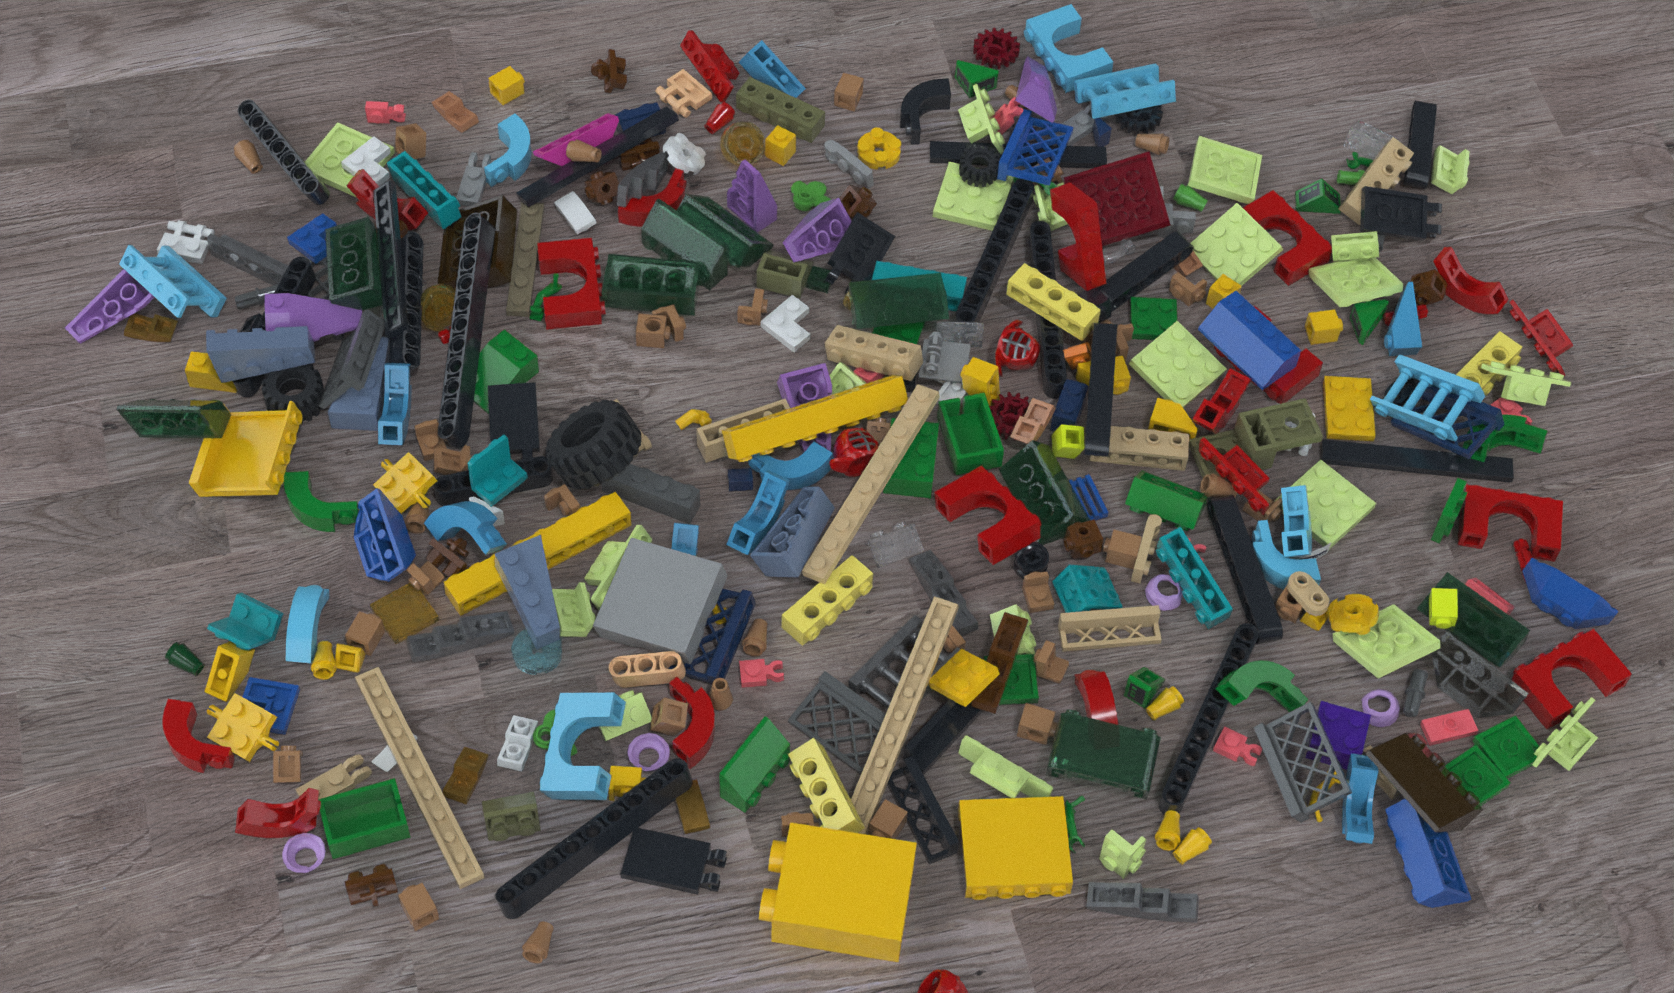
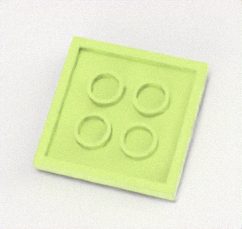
(332, 150)
(1225, 170)
(971, 204)
(1235, 246)
(1355, 280)
(1177, 365)
(1332, 503)
(1389, 644)

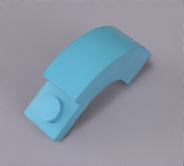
(516, 160)
(1297, 522)
(1273, 564)
(303, 623)

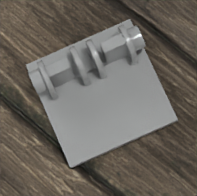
(943, 359)

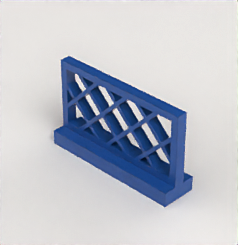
(1019, 144)

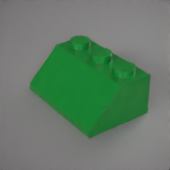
(1166, 499)
(754, 766)

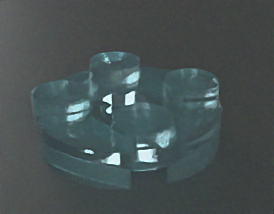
(540, 662)

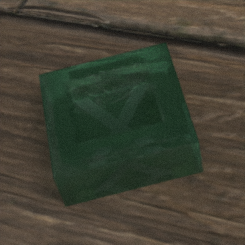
(816, 280)

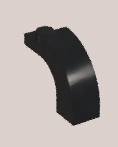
(921, 99)

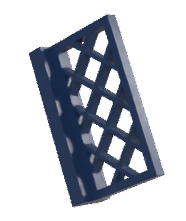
(1475, 412)
(730, 636)

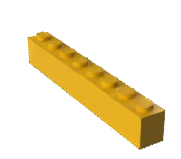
(815, 417)
(560, 542)

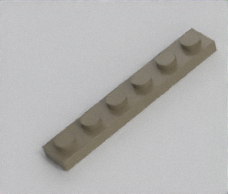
(525, 260)

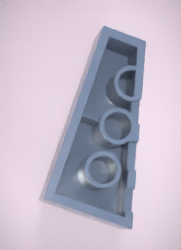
(259, 351)
(363, 408)
(794, 534)
(529, 586)

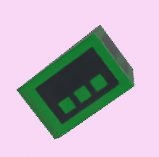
(971, 74)
(1318, 198)
(1366, 317)
(1143, 686)

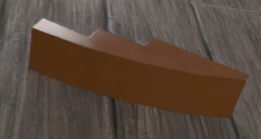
(1002, 655)

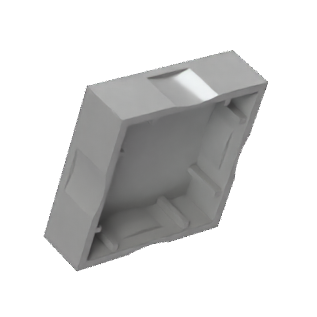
(660, 599)

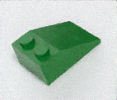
(503, 362)

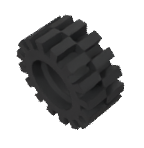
(976, 175)

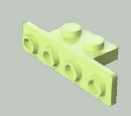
(979, 120)
(1526, 386)
(607, 563)
(1569, 743)
(1001, 772)

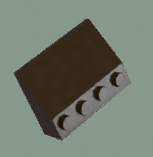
(503, 218)
(1426, 782)

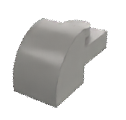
(1179, 220)

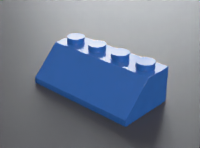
(1250, 340)
(1427, 858)

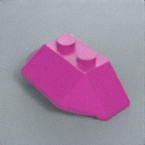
(591, 133)

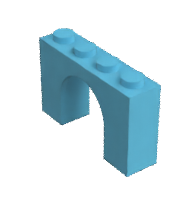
(1054, 26)
(573, 716)

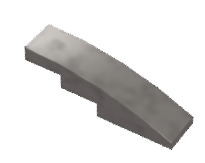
(643, 177)
(940, 583)
(460, 637)
(1141, 902)

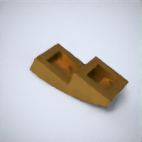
(150, 329)
(466, 775)
(692, 810)

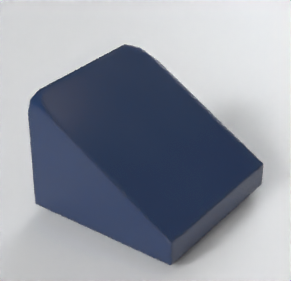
(1101, 132)
(740, 479)

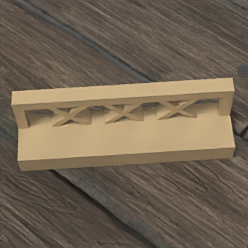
(1109, 620)

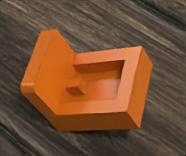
(1078, 354)

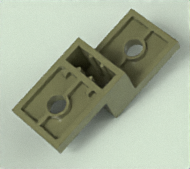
(1263, 434)

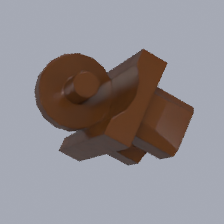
(608, 71)
(639, 154)
(440, 553)
(370, 886)

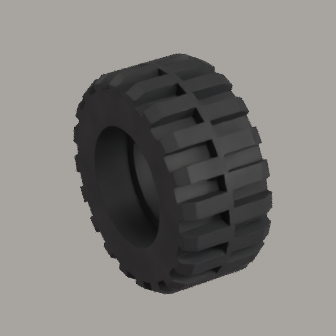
(593, 444)

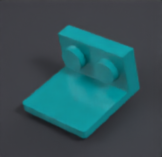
(494, 472)
(1085, 589)
(249, 623)

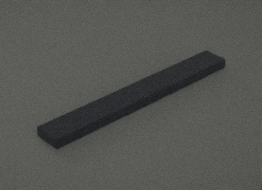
(610, 149)
(1072, 158)
(390, 259)
(1415, 461)

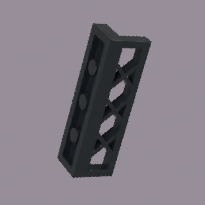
(940, 733)
(931, 808)

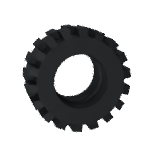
(295, 378)

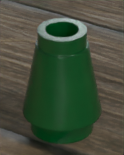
(183, 658)

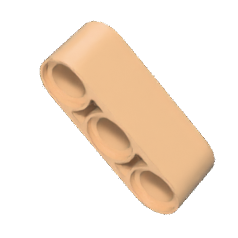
(637, 663)

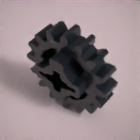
(1140, 119)

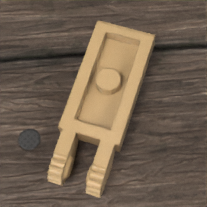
(337, 779)

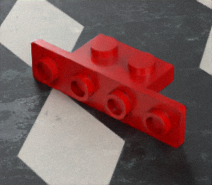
(711, 64)
(1546, 333)
(1240, 471)

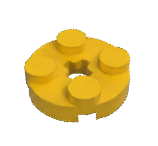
(879, 139)
(1342, 616)

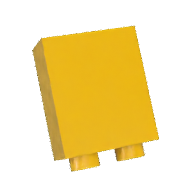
(839, 891)

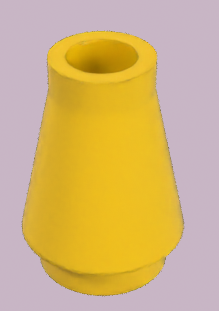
(324, 662)
(1165, 703)
(1168, 833)
(1194, 843)

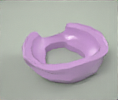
(1156, 598)
(1381, 719)
(647, 741)
(301, 842)

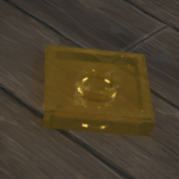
(404, 612)

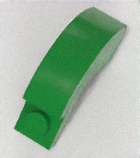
(1513, 433)
(314, 512)
(1264, 676)

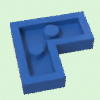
(310, 238)
(276, 698)

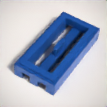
(1095, 495)

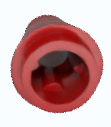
(720, 117)

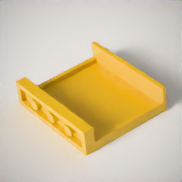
(249, 455)
(1015, 847)

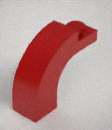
(409, 209)
(639, 209)
(1466, 290)
(1218, 411)
(1097, 695)
(178, 726)
(699, 736)
(279, 820)

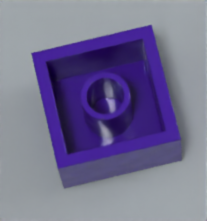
(1345, 731)

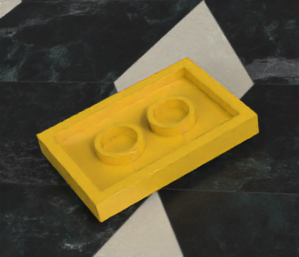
(1348, 408)

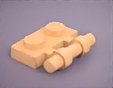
(688, 88)

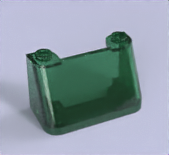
(1104, 753)

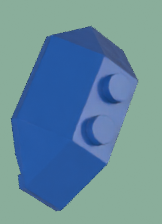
(382, 538)
(1565, 597)

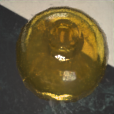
(742, 142)
(437, 306)

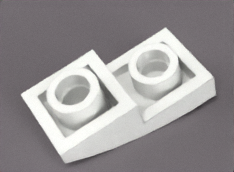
(575, 212)
(517, 743)

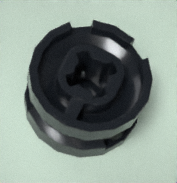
(1023, 559)

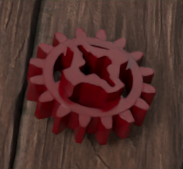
(996, 48)
(1011, 409)

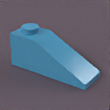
(768, 69)
(1404, 331)

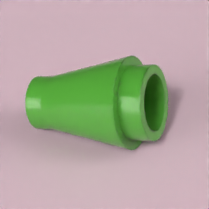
(1189, 198)

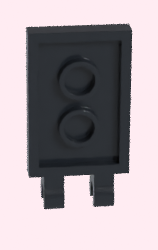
(1398, 214)
(859, 250)
(515, 415)
(672, 861)

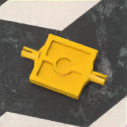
(405, 482)
(242, 727)

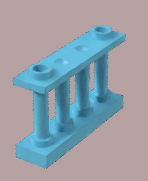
(1124, 91)
(173, 281)
(1428, 376)

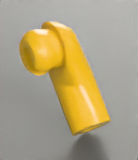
(694, 416)

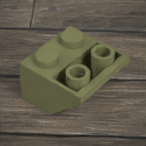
(782, 275)
(511, 816)

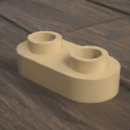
(1307, 592)

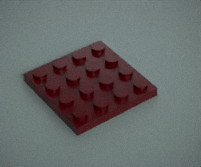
(1125, 197)

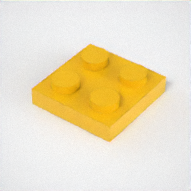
(963, 677)

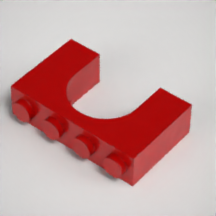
(1311, 249)
(1084, 259)
(583, 306)
(1290, 384)
(981, 490)
(1539, 513)
(1584, 652)

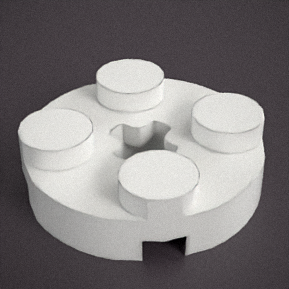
(684, 154)

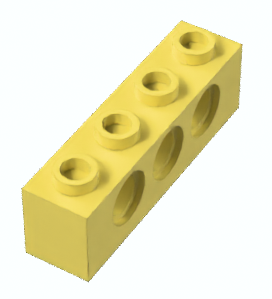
(1053, 301)
(1498, 349)
(849, 573)
(814, 756)

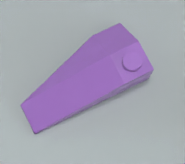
(1036, 90)
(751, 198)
(818, 231)
(114, 303)
(315, 313)
(803, 387)

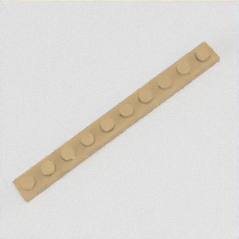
(870, 484)
(903, 709)
(419, 778)

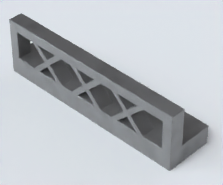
(246, 258)

